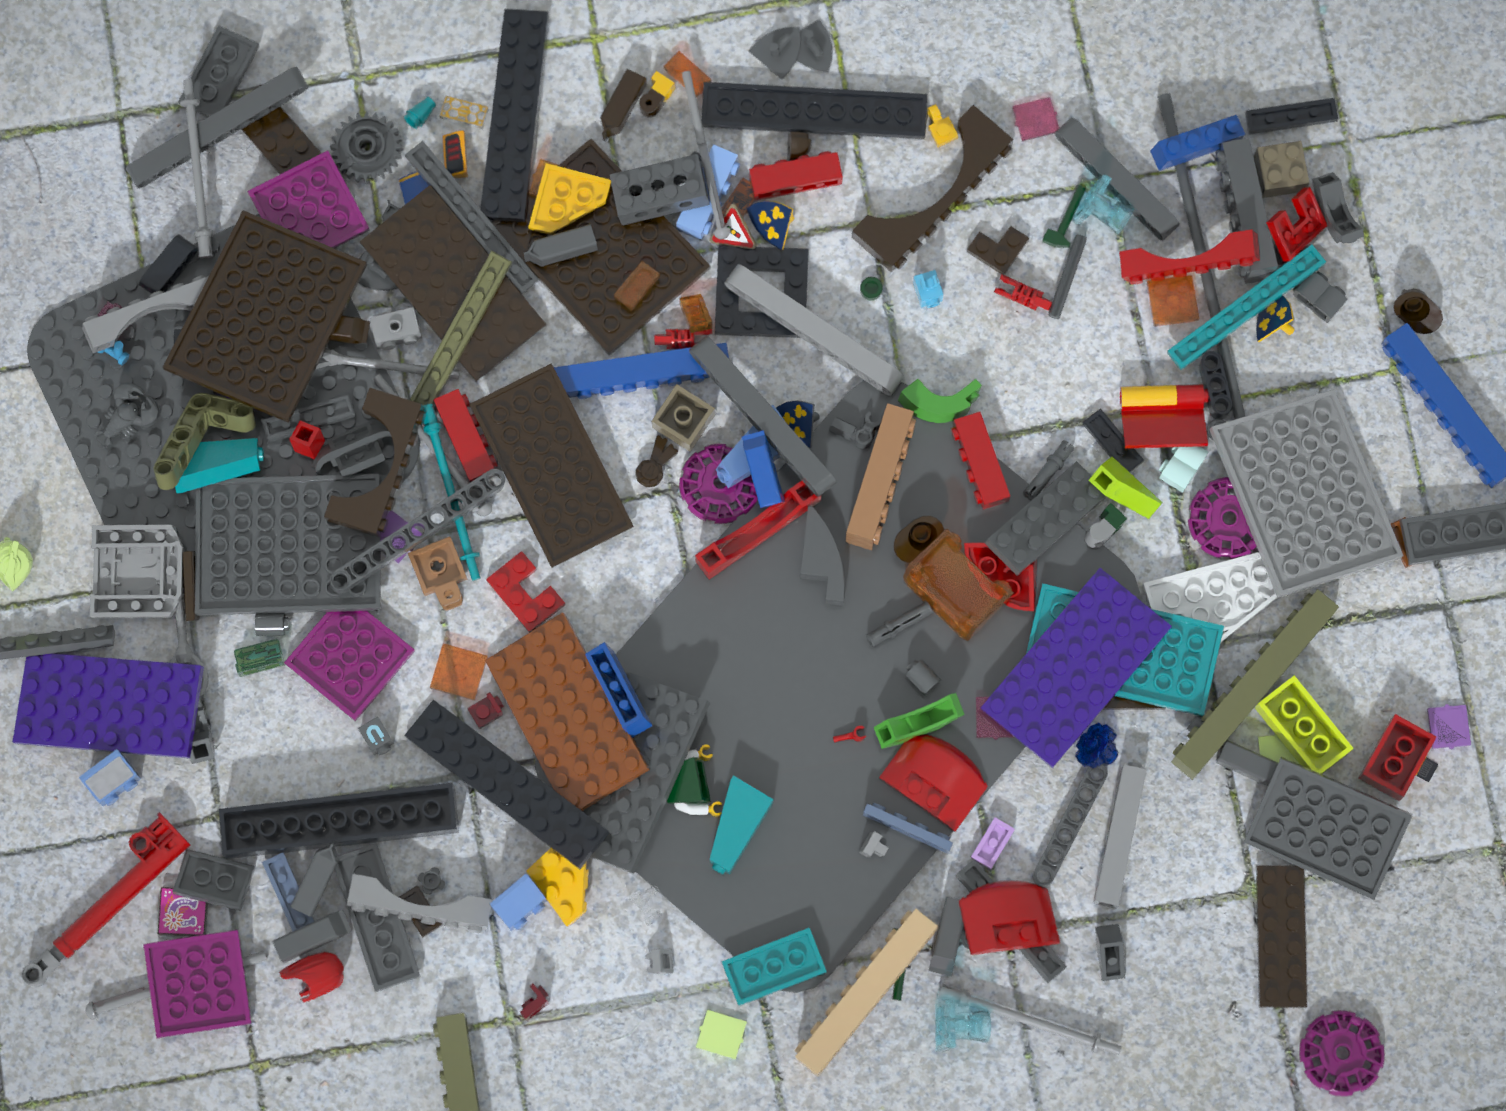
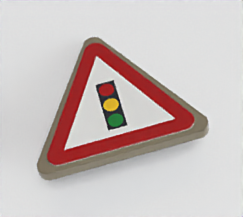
(739, 232)

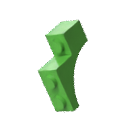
(918, 722)

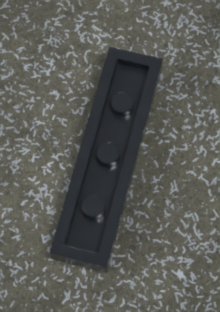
(1291, 116)

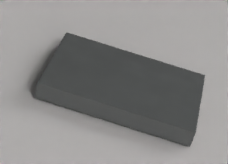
(213, 880)

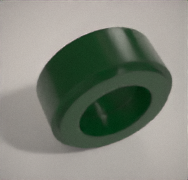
(871, 288)

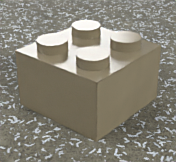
(1281, 169)
(683, 417)

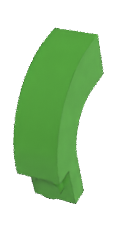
(935, 407)

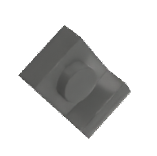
(203, 742)

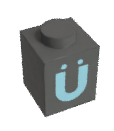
(376, 736)

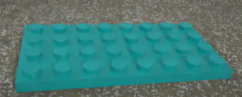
(1176, 670)

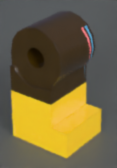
(657, 96)

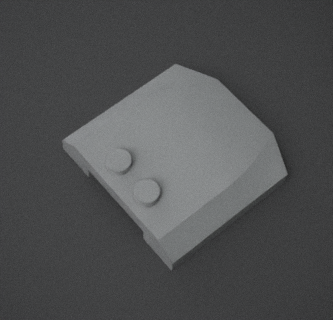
(136, 571)

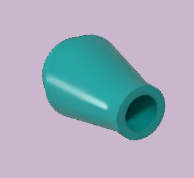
(418, 114)

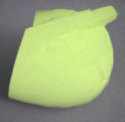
(14, 563)

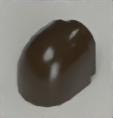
(798, 145)

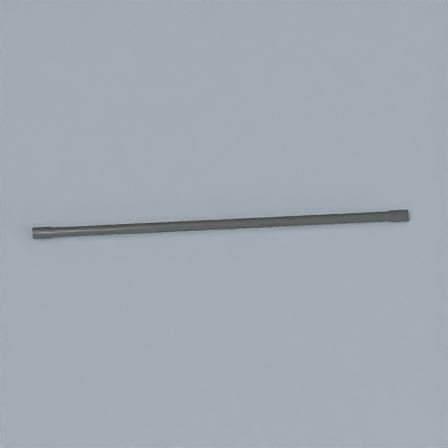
(1167, 113)

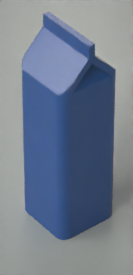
(762, 469)

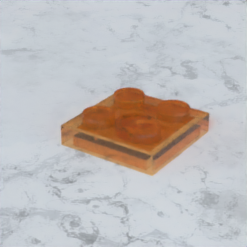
(1172, 301)

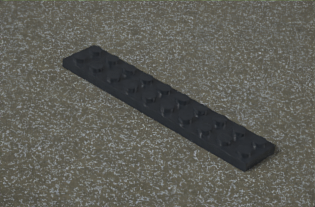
(814, 110)
(514, 115)
(507, 784)

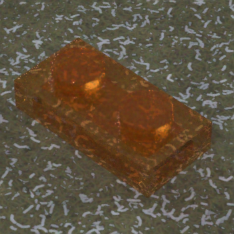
(679, 64)
(636, 285)
(695, 313)

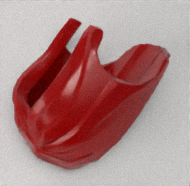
(319, 971)

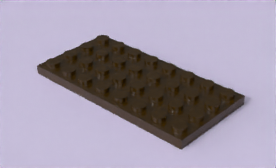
(434, 267)
(551, 465)

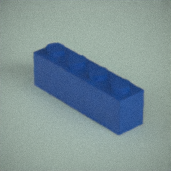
(1196, 142)
(618, 690)

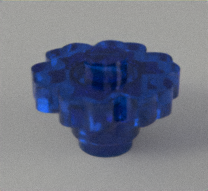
(1097, 746)

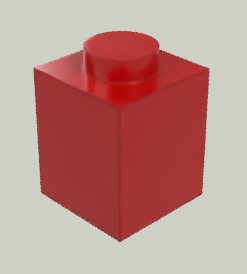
(307, 439)

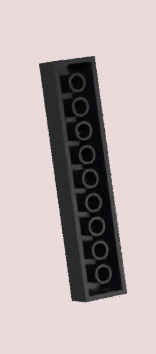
(342, 818)

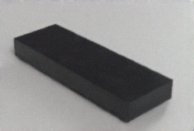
(1112, 440)

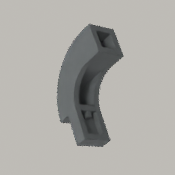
(1334, 209)

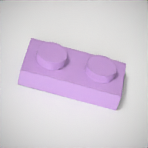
(992, 843)

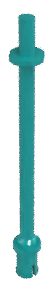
(433, 428)

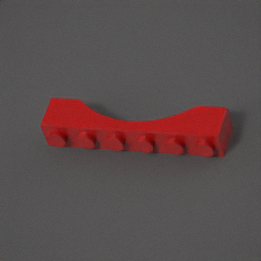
(1234, 249)
(740, 542)

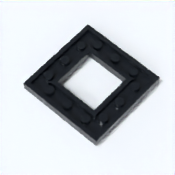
(768, 259)

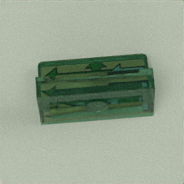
(258, 657)

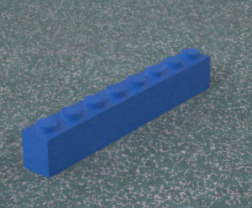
(632, 373)
(1447, 403)

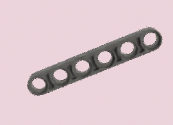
(1067, 823)

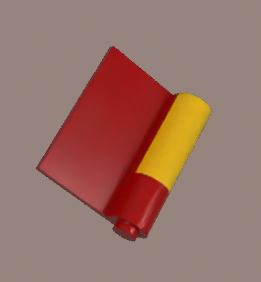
(1163, 416)

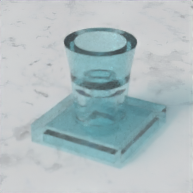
(1103, 207)
(955, 1026)

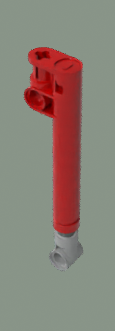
(161, 849)

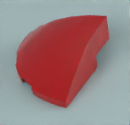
(994, 568)

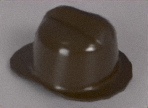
(1418, 311)
(916, 537)

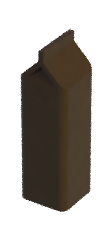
(622, 103)
(351, 330)

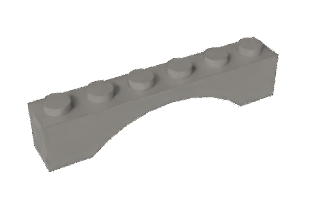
(105, 330)
(372, 895)

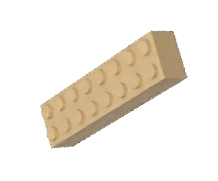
(866, 992)

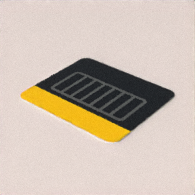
(1427, 769)

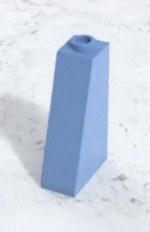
(735, 465)

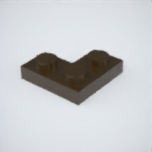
(998, 255)

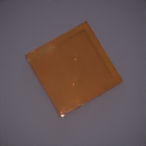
(458, 672)

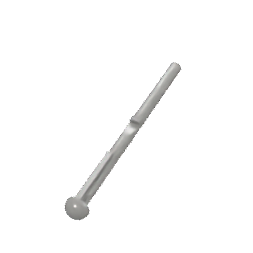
(722, 232)
(484, 508)
(93, 1009)

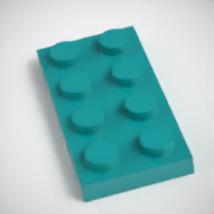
(774, 967)

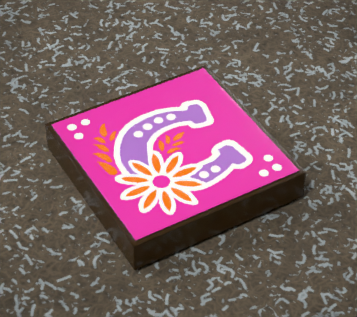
(181, 915)

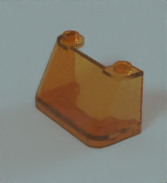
(955, 586)

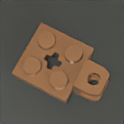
(445, 581)

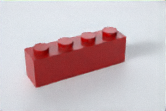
(795, 176)
(464, 435)
(981, 460)

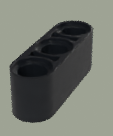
(168, 265)
(1218, 375)

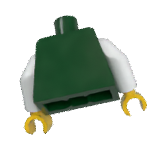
(691, 788)

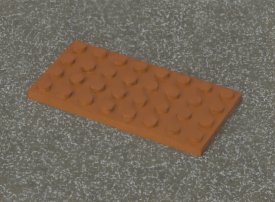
(566, 714)

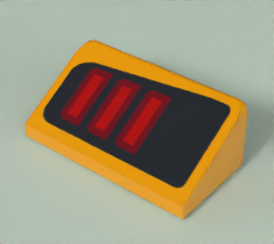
(455, 154)

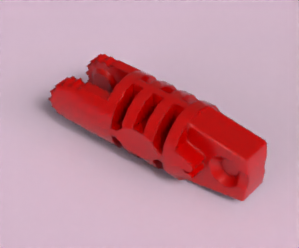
(1024, 294)
(678, 338)

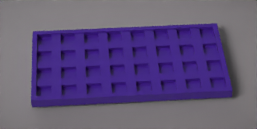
(1076, 667)
(108, 705)

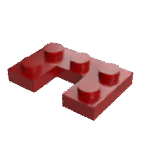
(1293, 238)
(507, 586)

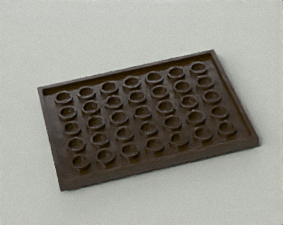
(589, 281)
(265, 316)

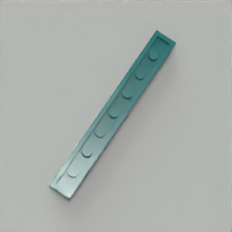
(1246, 307)

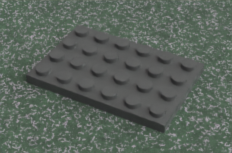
(1328, 828)

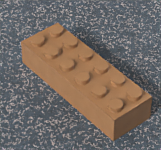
(882, 470)

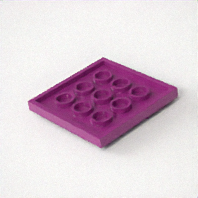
(311, 202)
(349, 659)
(197, 983)

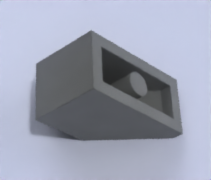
(1110, 952)

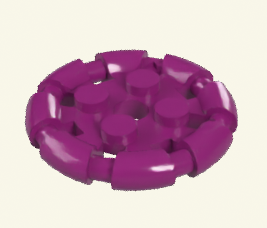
(711, 494)
(1215, 522)
(1327, 1053)

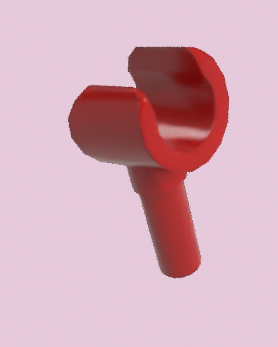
(851, 735)

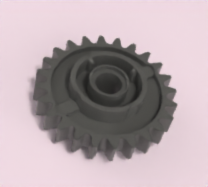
(371, 162)

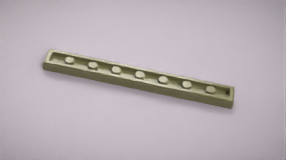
(461, 329)

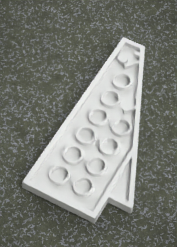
(1217, 593)

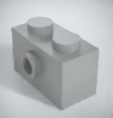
(395, 328)

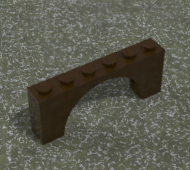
(369, 511)

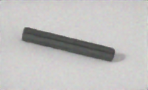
(1067, 276)

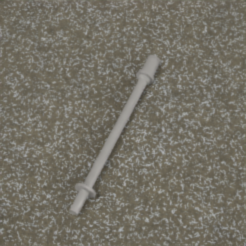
(203, 233)
(964, 998)

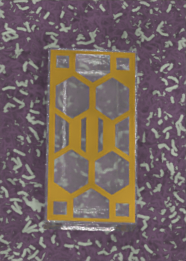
(464, 112)

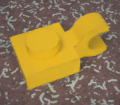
(941, 129)

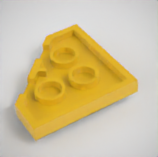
(566, 197)
(561, 885)

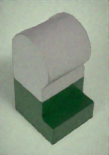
(1102, 531)

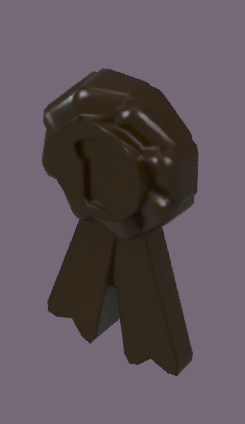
(650, 472)

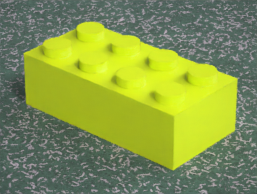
(1303, 727)

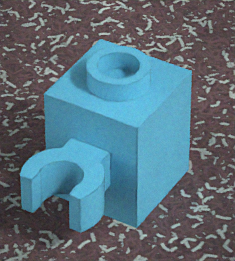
(928, 289)

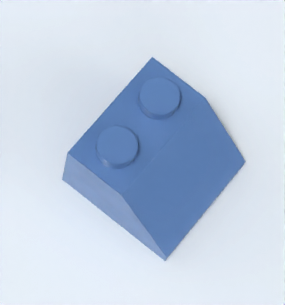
(519, 902)

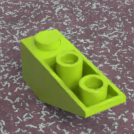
(1124, 488)

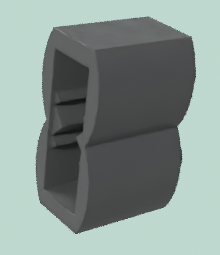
(1320, 296)

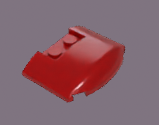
(936, 778)
(1008, 917)

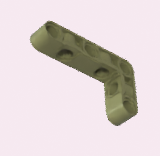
(200, 413)

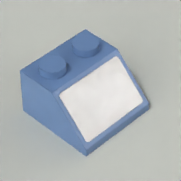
(110, 778)

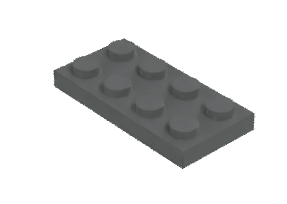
(221, 70)

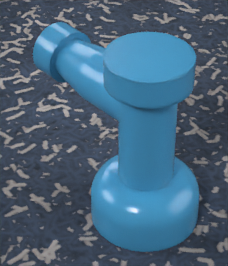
(117, 352)

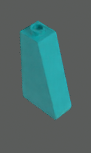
(219, 462)
(738, 823)

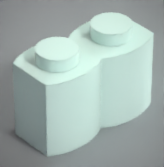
(1182, 466)

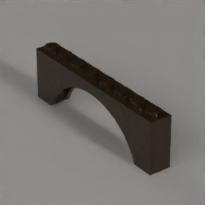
(895, 238)

